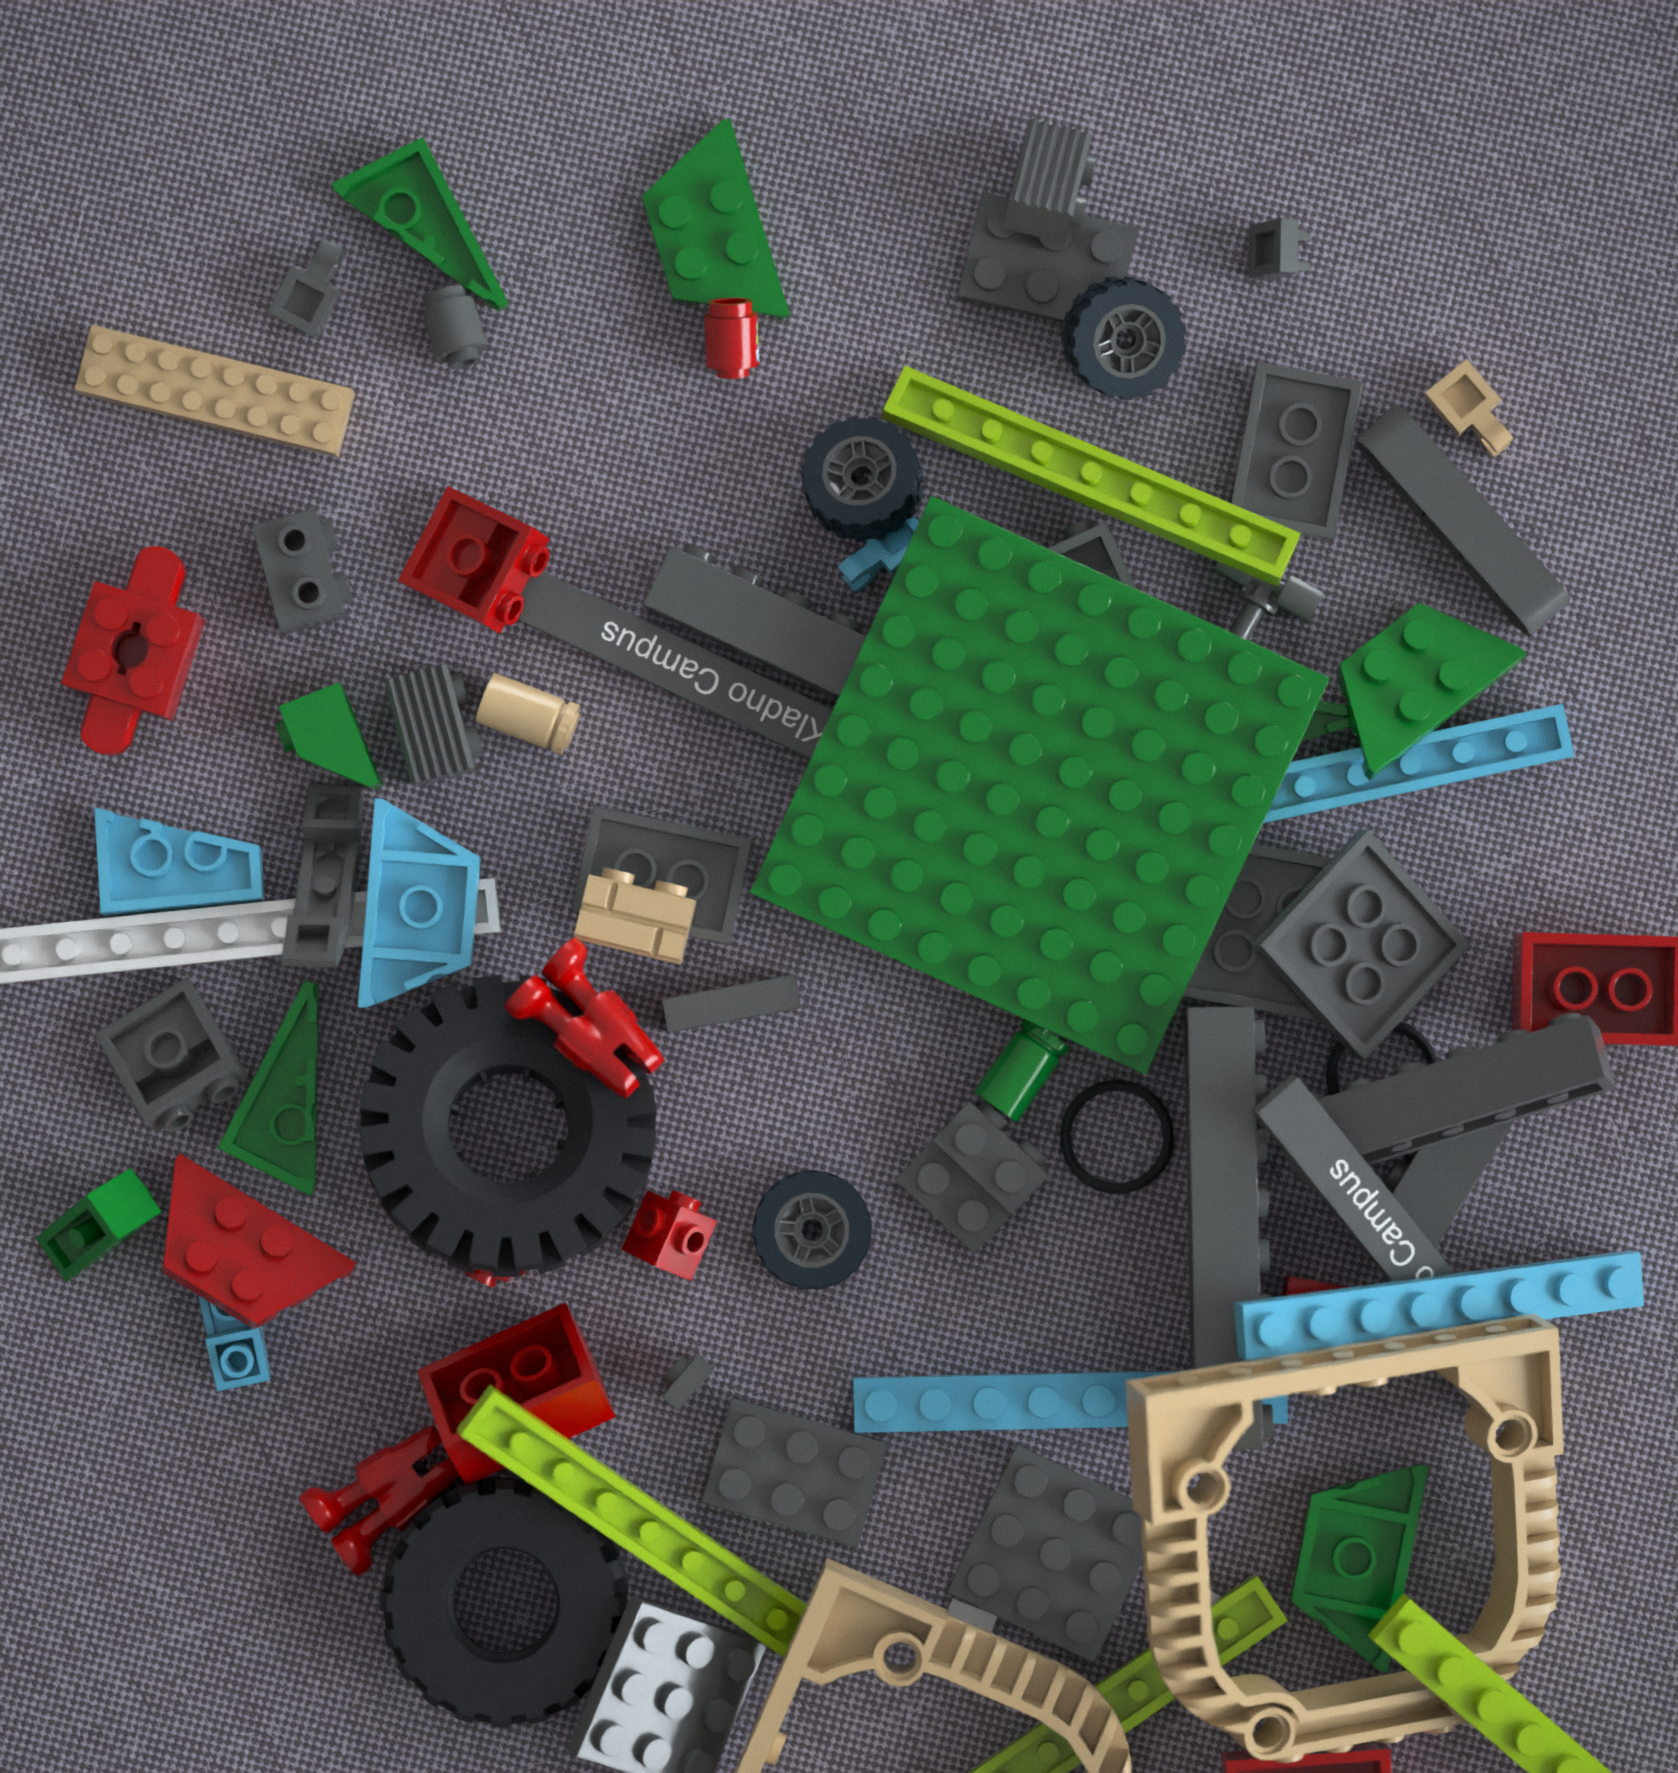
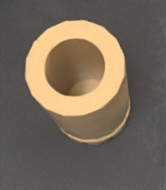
(528, 713)

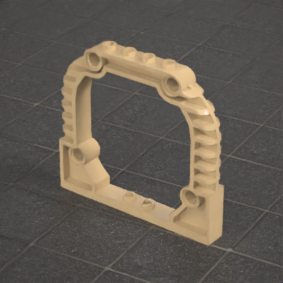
(1193, 1420)
(858, 1617)

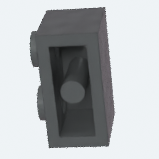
(301, 570)

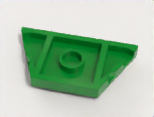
(712, 228)
(1416, 680)
(1358, 1555)

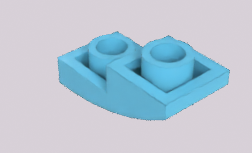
(234, 1349)

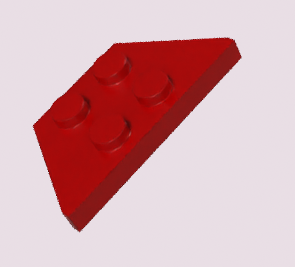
(241, 1250)

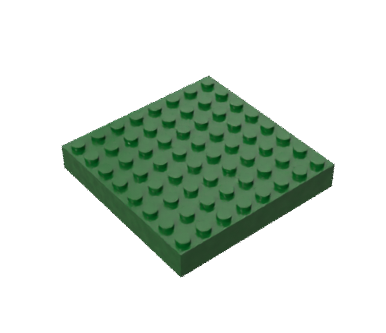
(1039, 785)

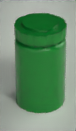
(1021, 1069)

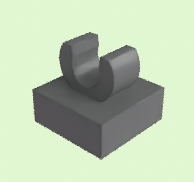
(1275, 249)

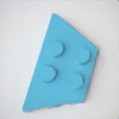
(416, 907)

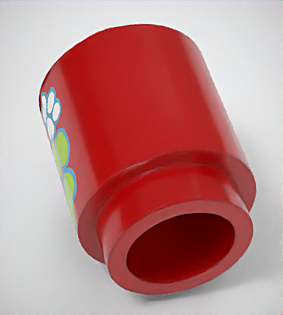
(731, 337)

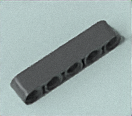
(1462, 520)

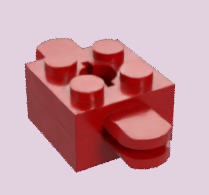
(133, 651)

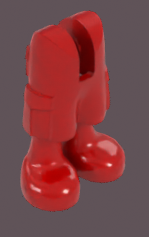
(596, 1034)
(395, 1485)

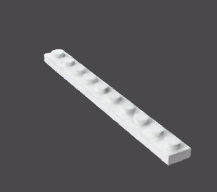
(176, 938)

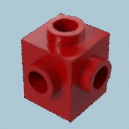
(670, 1233)

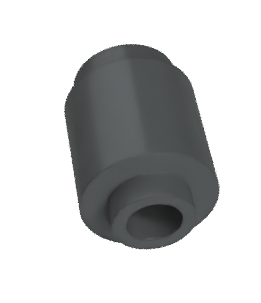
(454, 327)

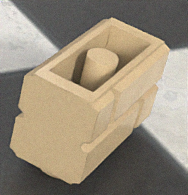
(635, 917)

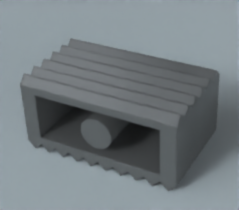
(1048, 181)
(432, 724)

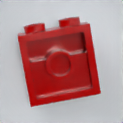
(476, 560)

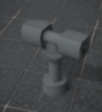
(1262, 597)

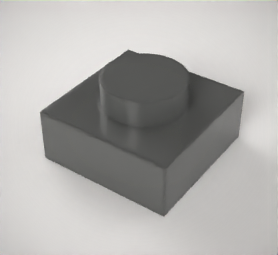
(685, 1379)

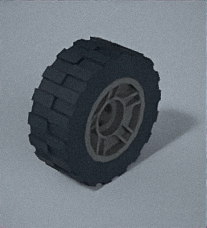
(1130, 367)
(844, 456)
(805, 1261)

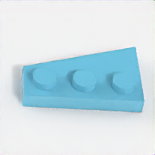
(171, 869)

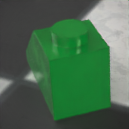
(328, 735)
(98, 1224)

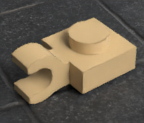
(1465, 402)

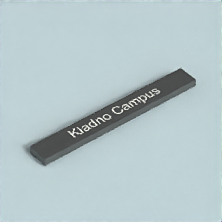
(674, 664)
(1348, 1184)

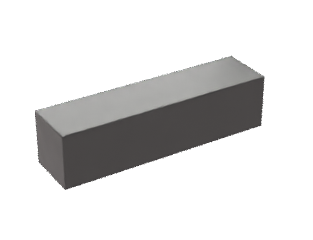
(731, 1003)

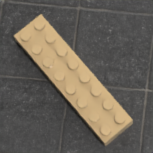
(215, 391)

